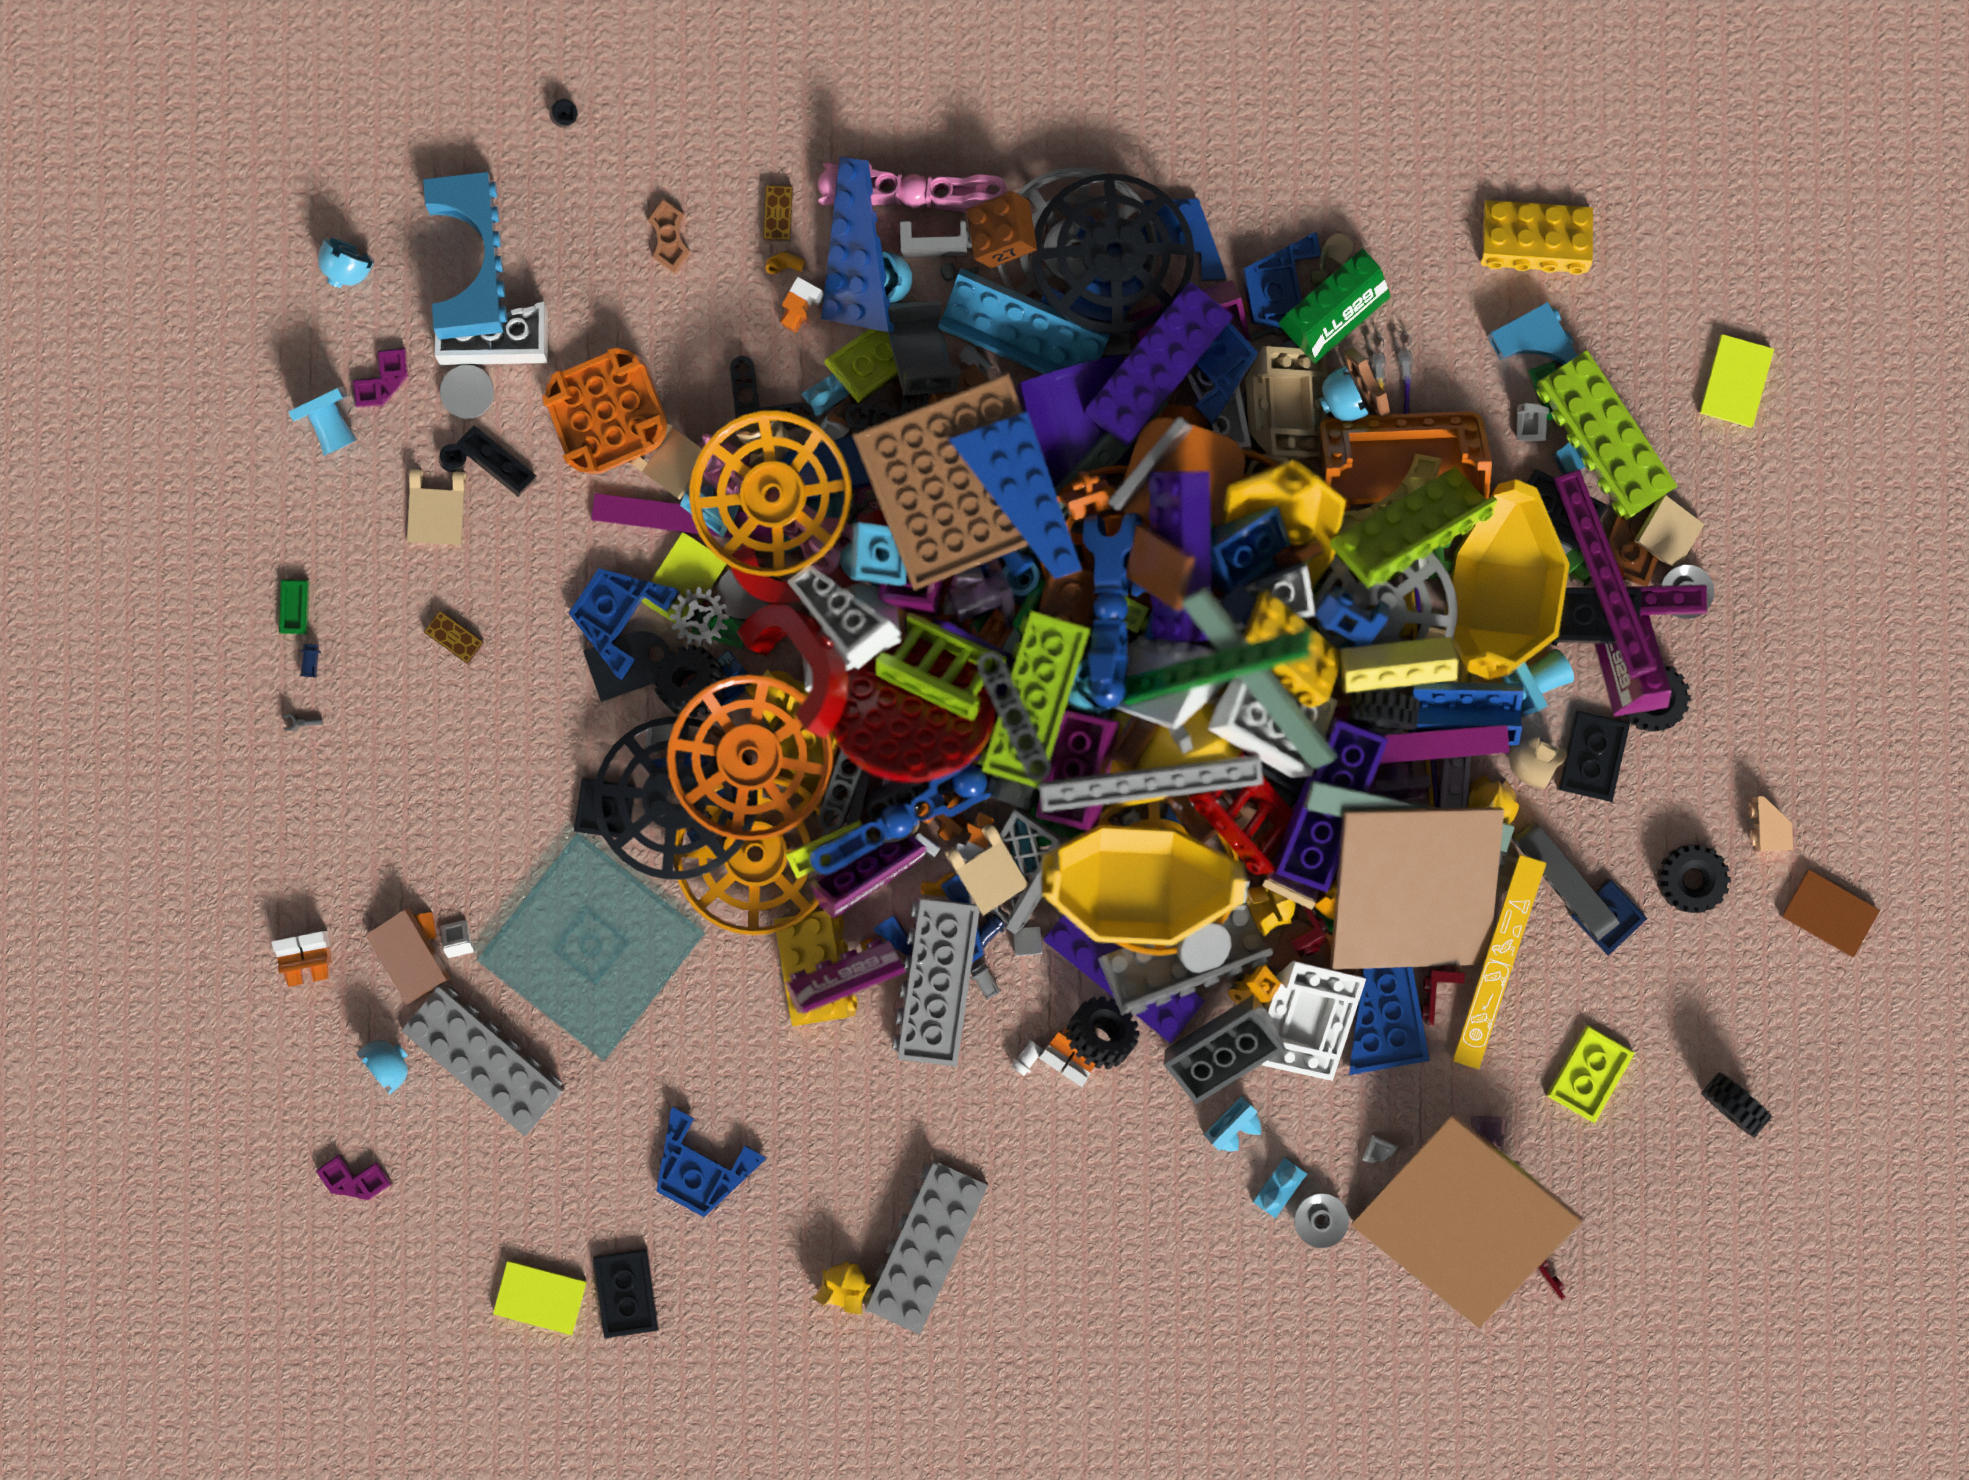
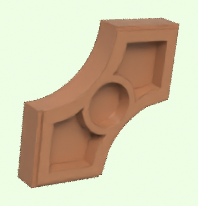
(670, 248)
(1373, 394)

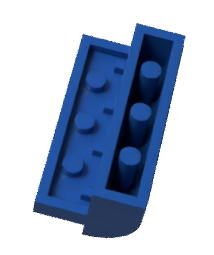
(1469, 706)

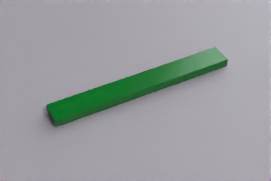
(1218, 666)

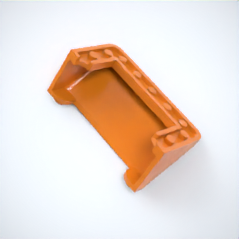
(1373, 454)

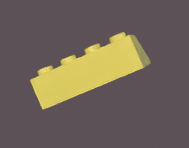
(1398, 664)

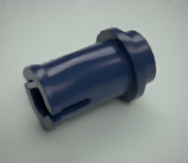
(309, 660)
(991, 929)

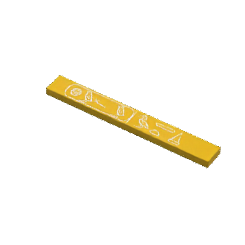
(1499, 961)

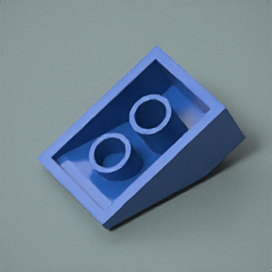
(1245, 547)

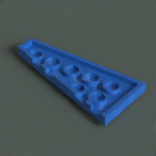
(855, 259)
(1015, 475)
(1388, 1022)

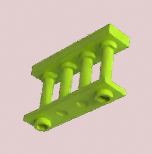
(926, 686)

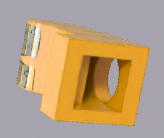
(1255, 984)

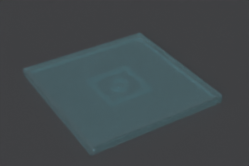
(591, 946)

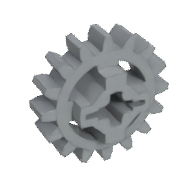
(712, 611)

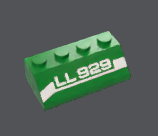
(1337, 306)

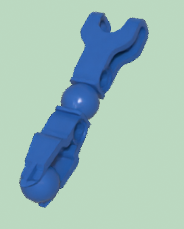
(1109, 637)
(899, 819)

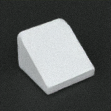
(456, 939)
(1028, 941)

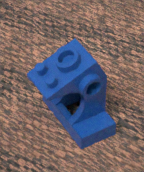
(1340, 602)

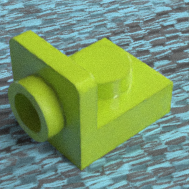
(1136, 617)

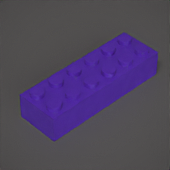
(1158, 364)
(1183, 517)
(1313, 838)
(1084, 953)

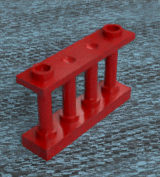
(1268, 804)

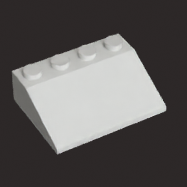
(1173, 708)
(1249, 726)

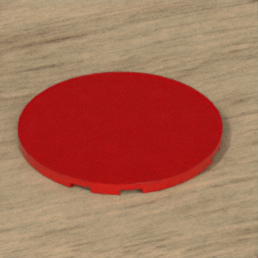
(904, 733)

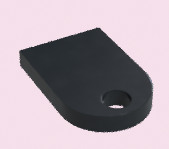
(640, 673)

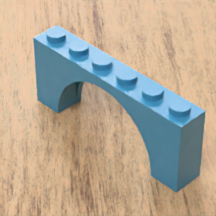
(478, 306)
(1542, 335)

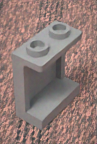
(934, 246)

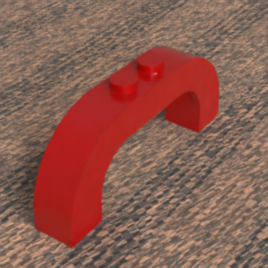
(781, 592)
(829, 672)

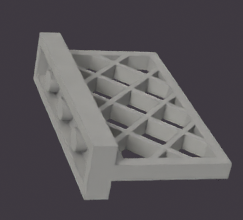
(1032, 894)

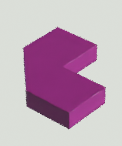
(378, 391)
(341, 1180)

